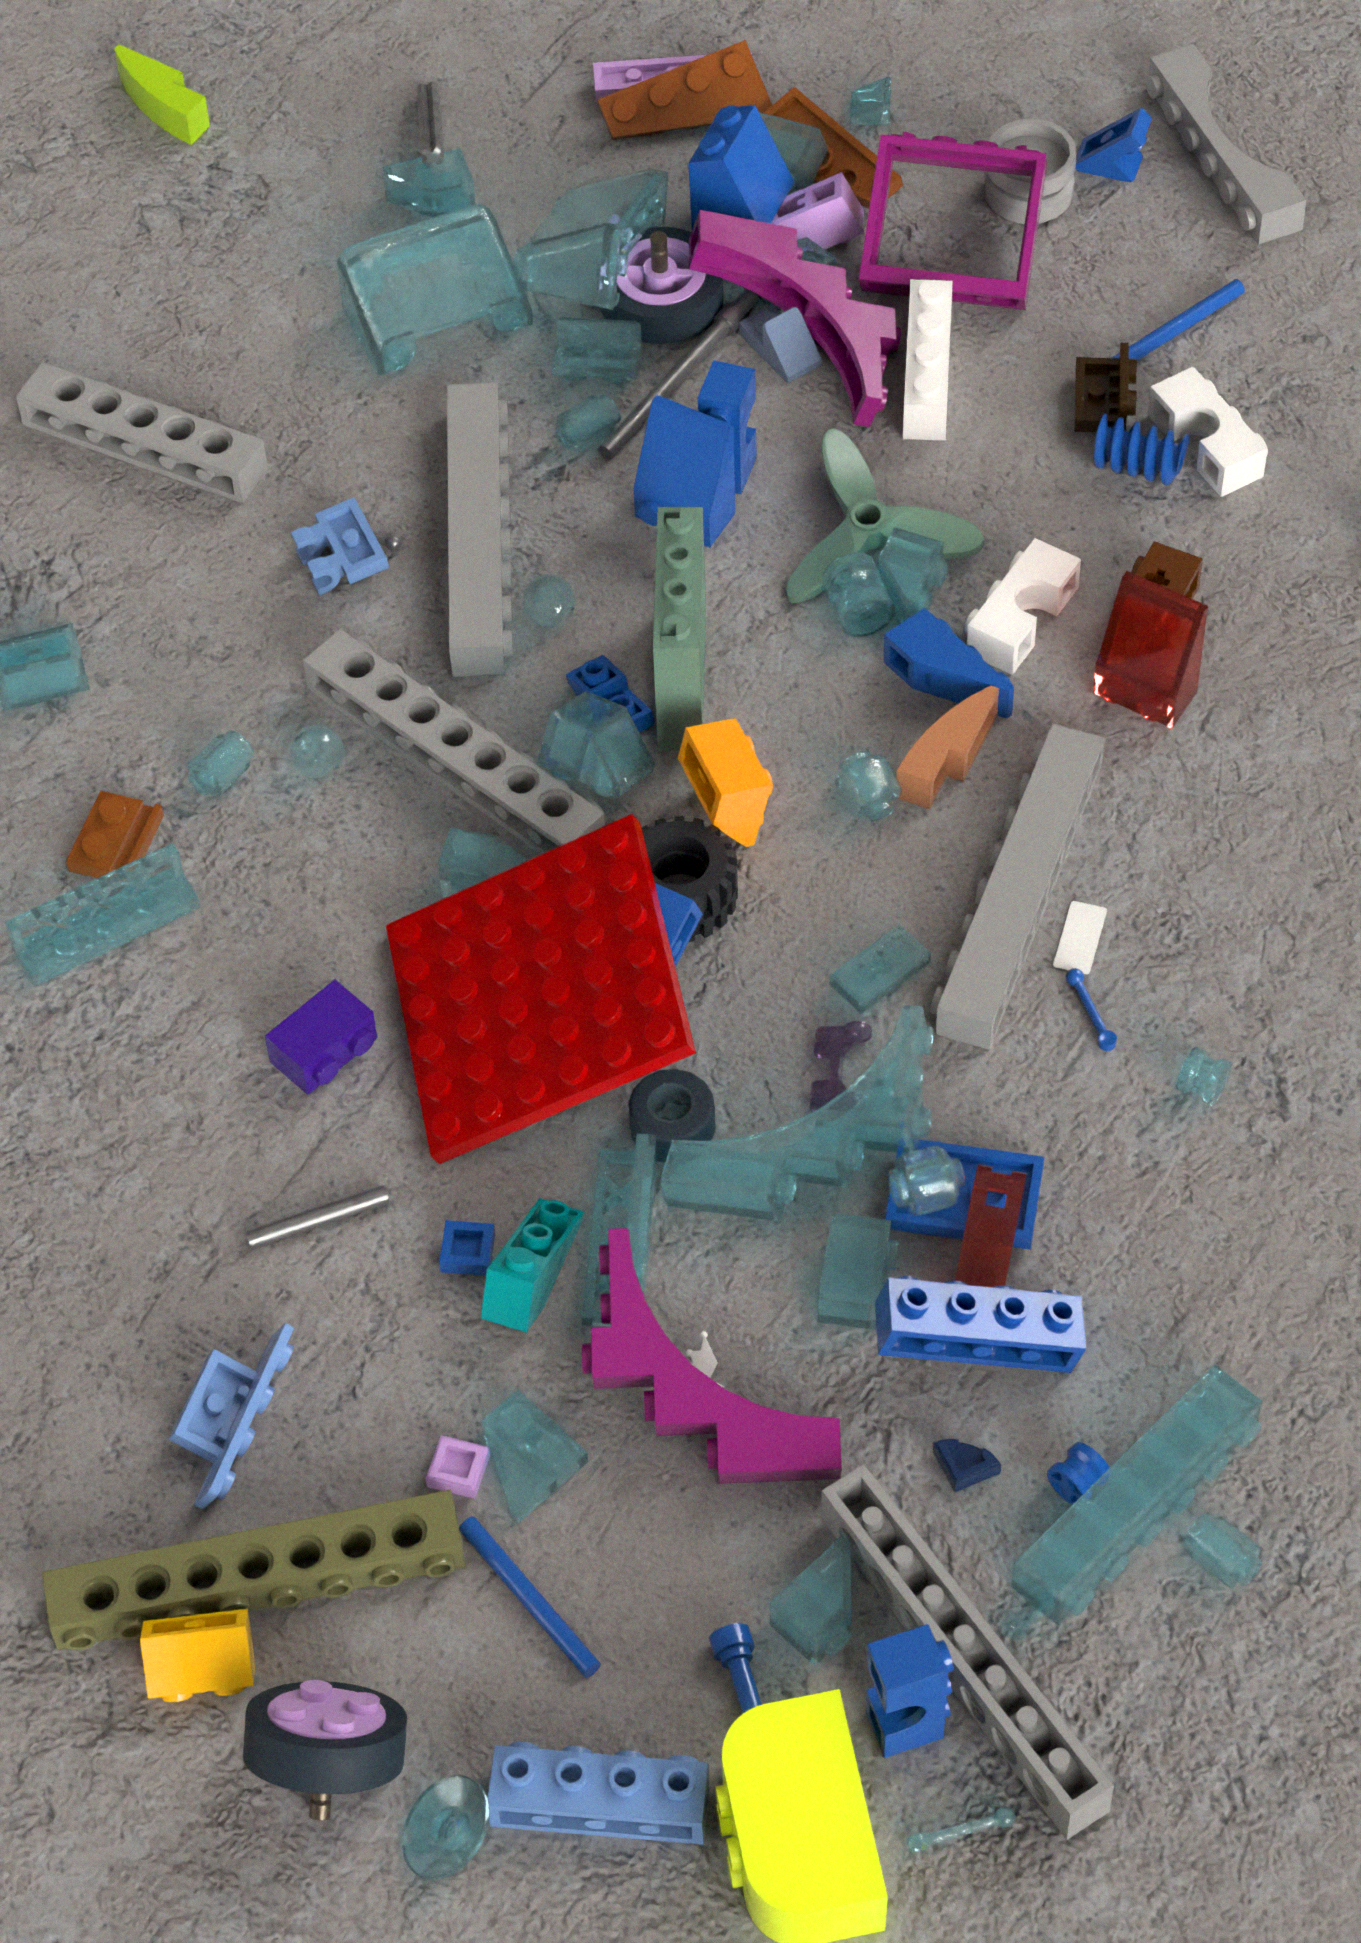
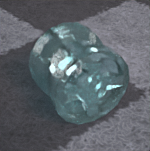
(1203, 1075)

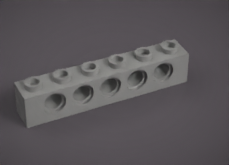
(142, 432)

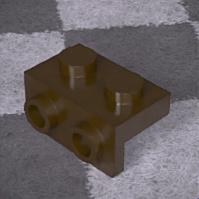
(1104, 389)

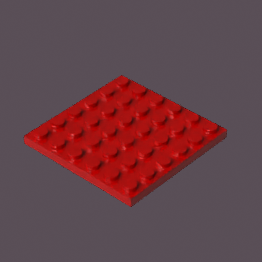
(538, 989)

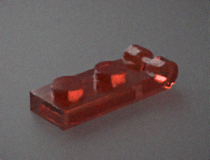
(990, 1229)

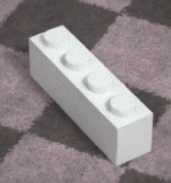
(927, 360)

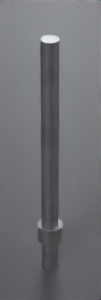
(725, 323)

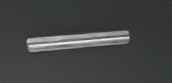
(430, 123)

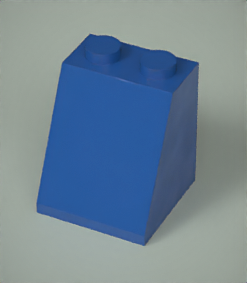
(738, 168)

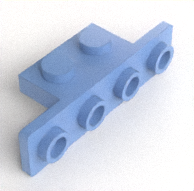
(222, 1408)

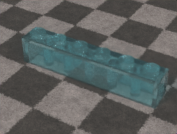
(1137, 1495)

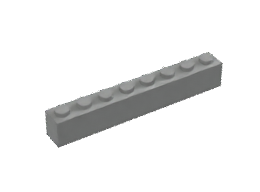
(476, 530)
(1019, 886)

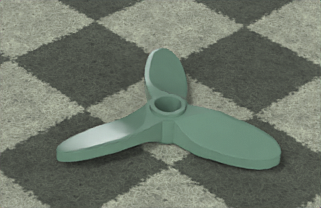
(852, 481)

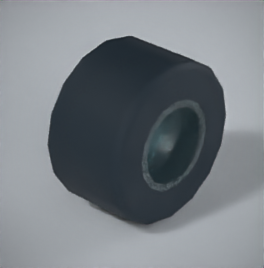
(672, 1107)

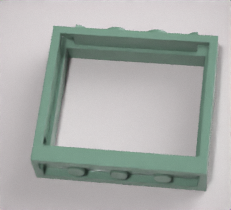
(679, 624)

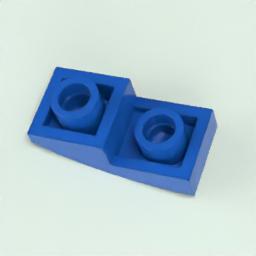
(607, 681)

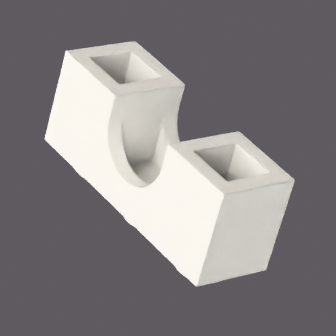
(1230, 451)
(1036, 580)

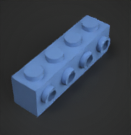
(599, 1793)

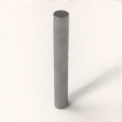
(317, 1217)

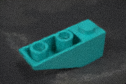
(529, 1265)

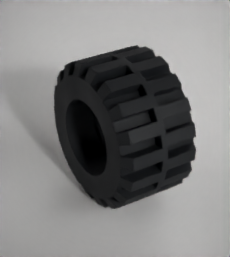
(698, 852)

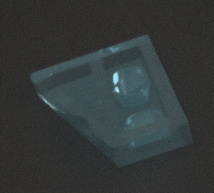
(529, 1453)

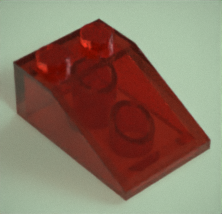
(1151, 650)

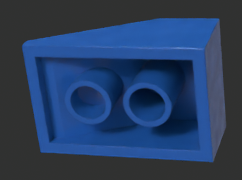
(686, 464)

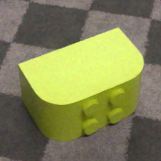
(800, 1823)

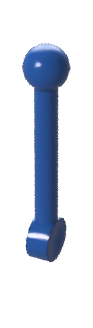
(1106, 1039)

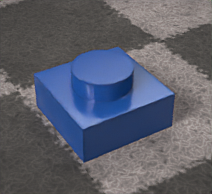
(467, 1247)

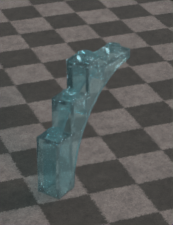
(761, 1171)

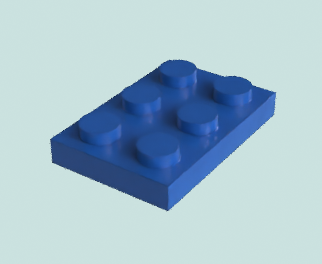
(952, 1221)

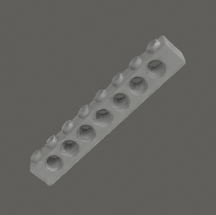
(449, 744)
(985, 1672)

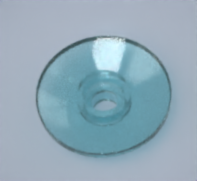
(445, 1827)

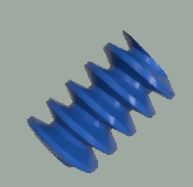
(1139, 450)

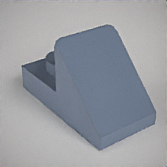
(781, 341)

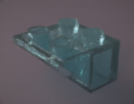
(40, 665)
(595, 745)

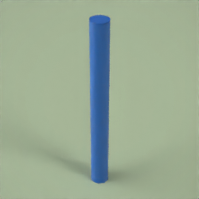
(1185, 320)
(529, 1597)

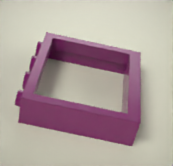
(948, 153)

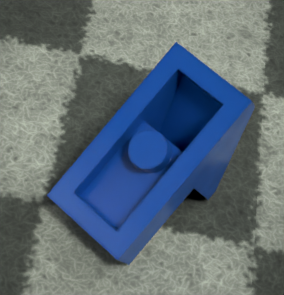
(1115, 148)

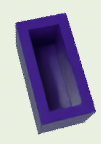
(321, 1037)

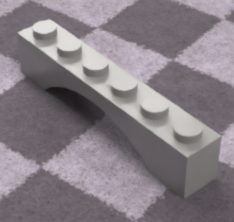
(1261, 196)

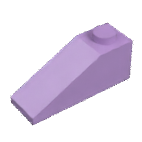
(823, 212)

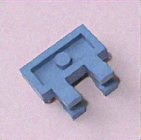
(351, 541)

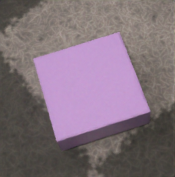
(457, 1466)

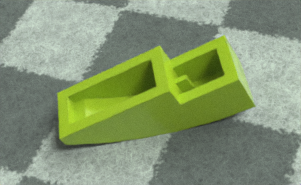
(162, 95)

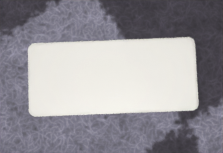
(1080, 937)

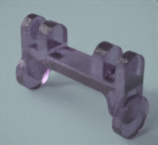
(834, 1043)

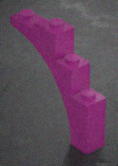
(771, 265)
(750, 1440)

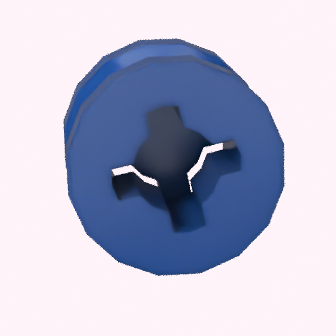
(1077, 1472)

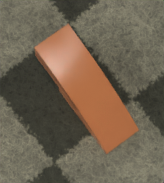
(947, 748)

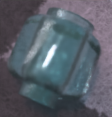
(867, 786)
(926, 1180)

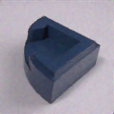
(965, 1463)

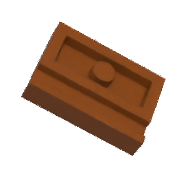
(114, 835)

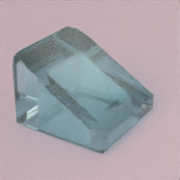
(872, 103)

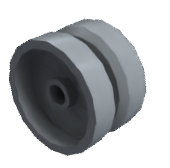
(1009, 193)

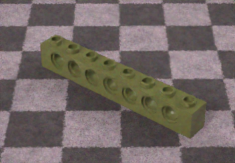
(230, 1557)

